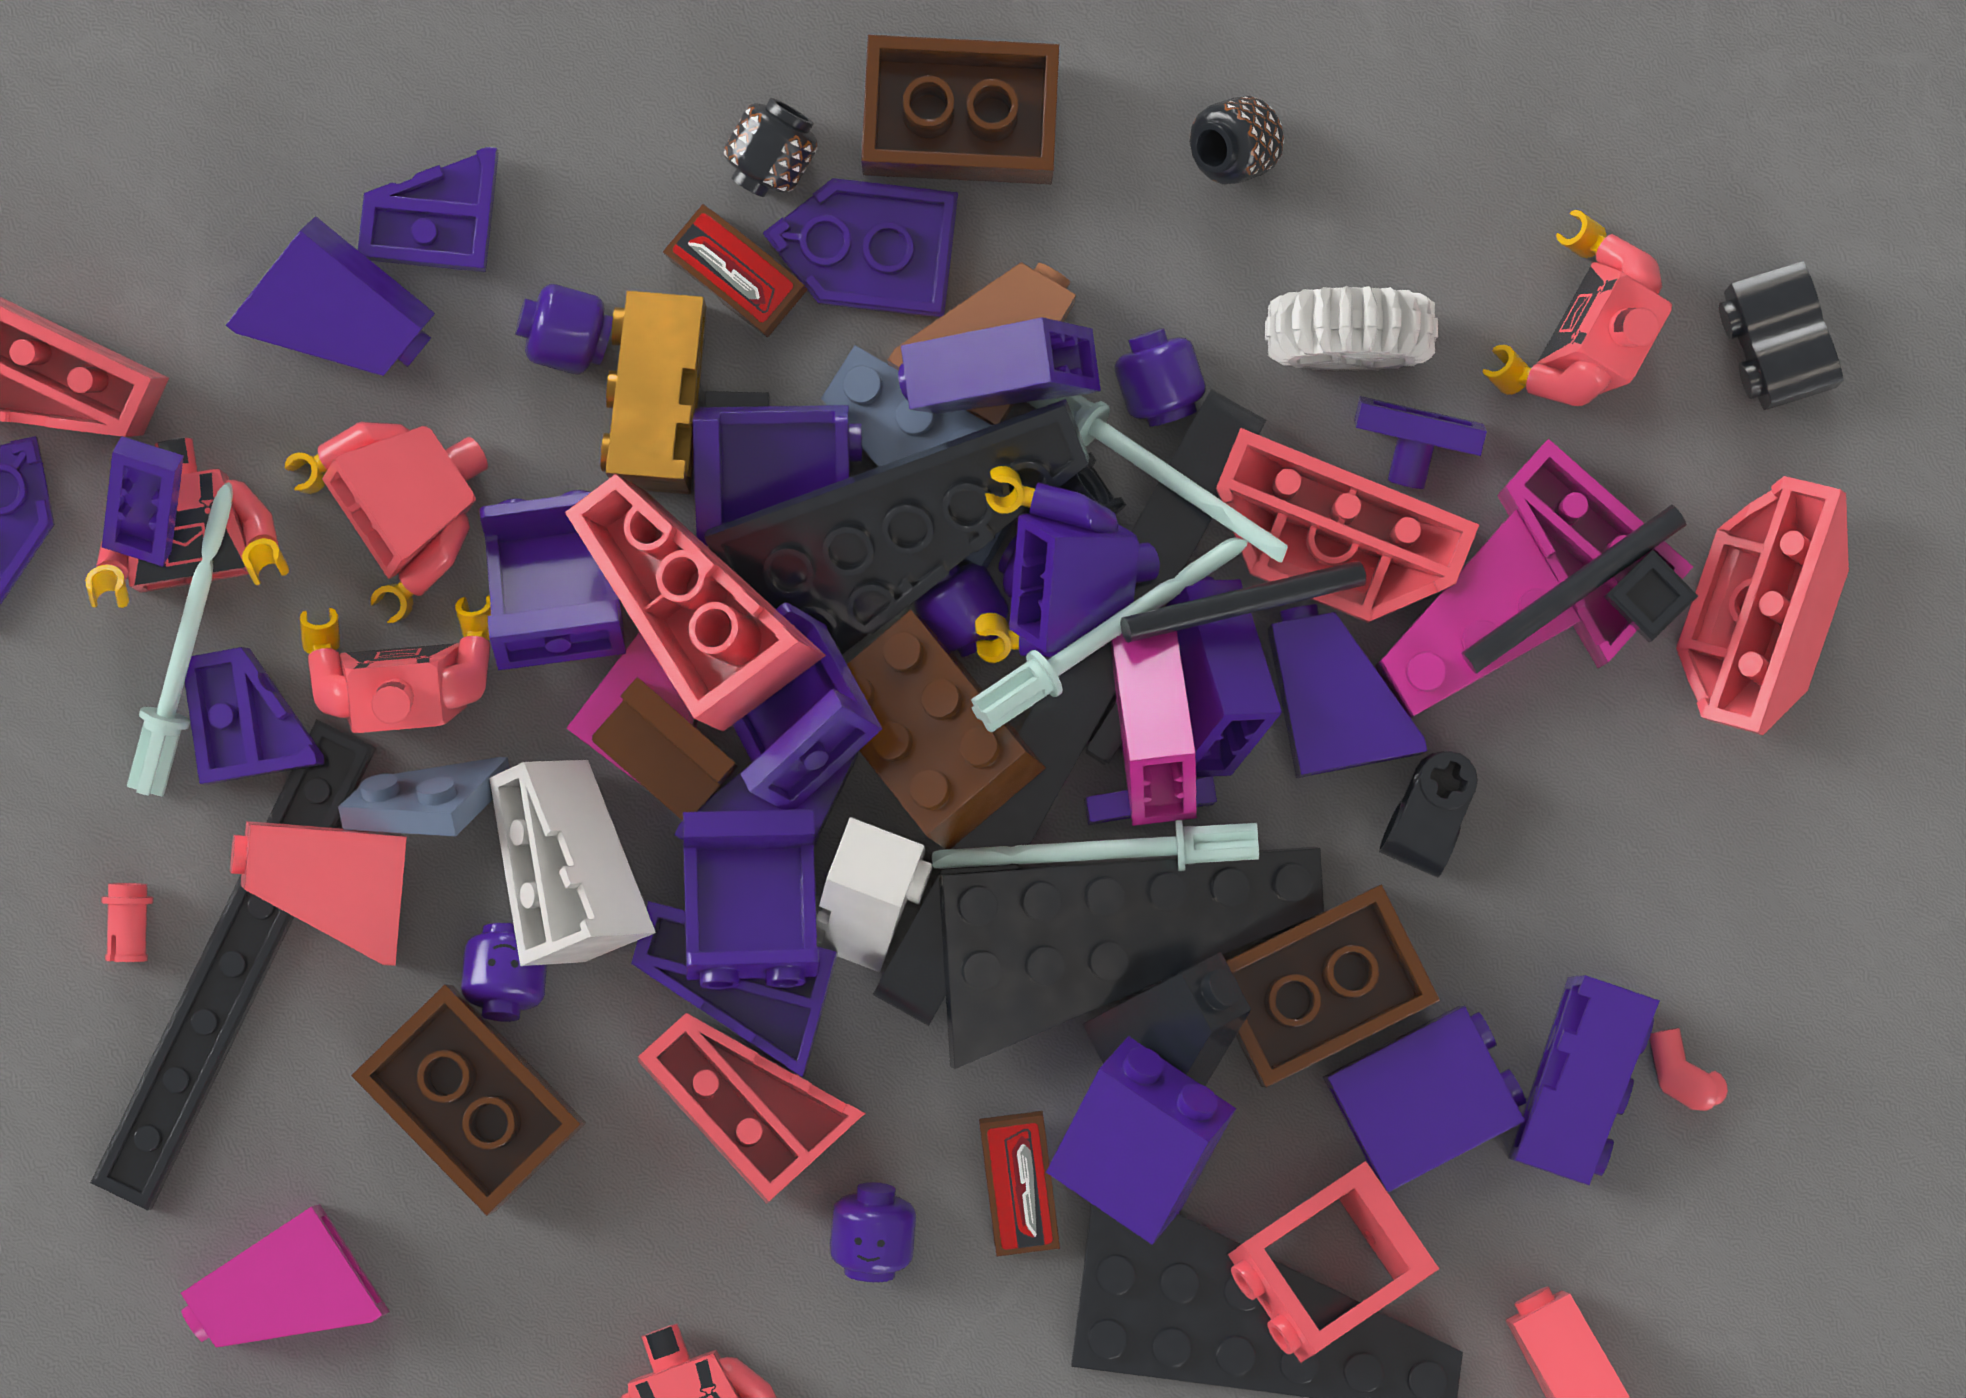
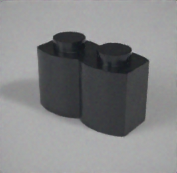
(1781, 336)

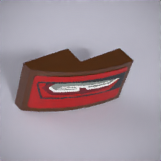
(735, 270)
(1018, 1183)

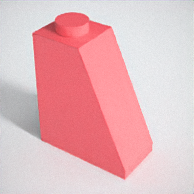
(329, 879)
(1562, 1348)

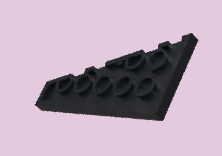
(894, 532)
(1183, 1318)

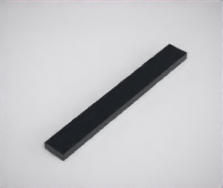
(220, 991)

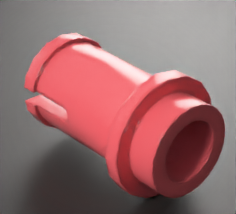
(126, 922)

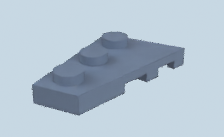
(887, 423)

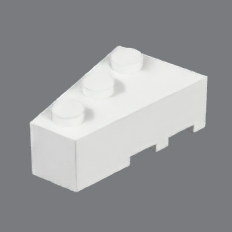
(564, 865)
(868, 892)

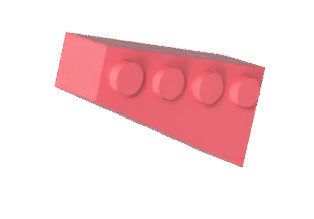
(696, 614)

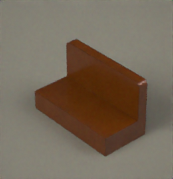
(663, 750)

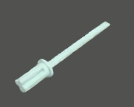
(1092, 424)
(1040, 676)
(162, 724)
(1190, 845)

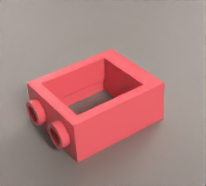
(1382, 1228)

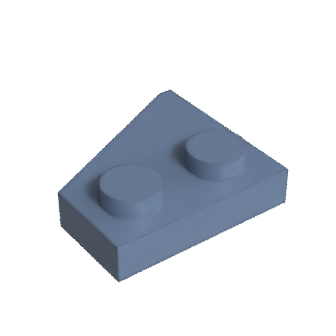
(422, 800)

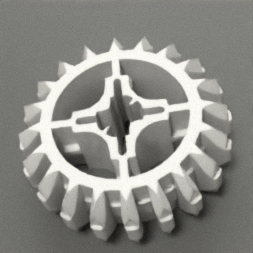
(1351, 328)

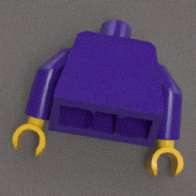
(1068, 570)

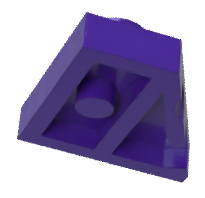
(435, 217)
(242, 720)

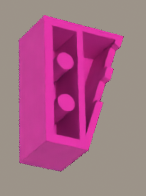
(1572, 525)
(1491, 589)

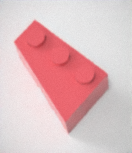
(70, 381)
(746, 1105)

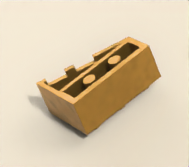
(655, 390)

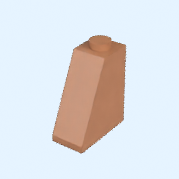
(1011, 298)

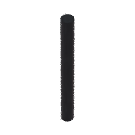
(1574, 588)
(1242, 601)

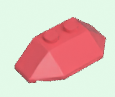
(1341, 519)
(1766, 604)

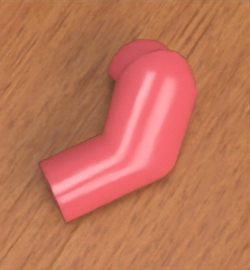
(1682, 1079)

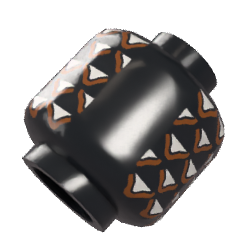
(1236, 140)
(770, 147)

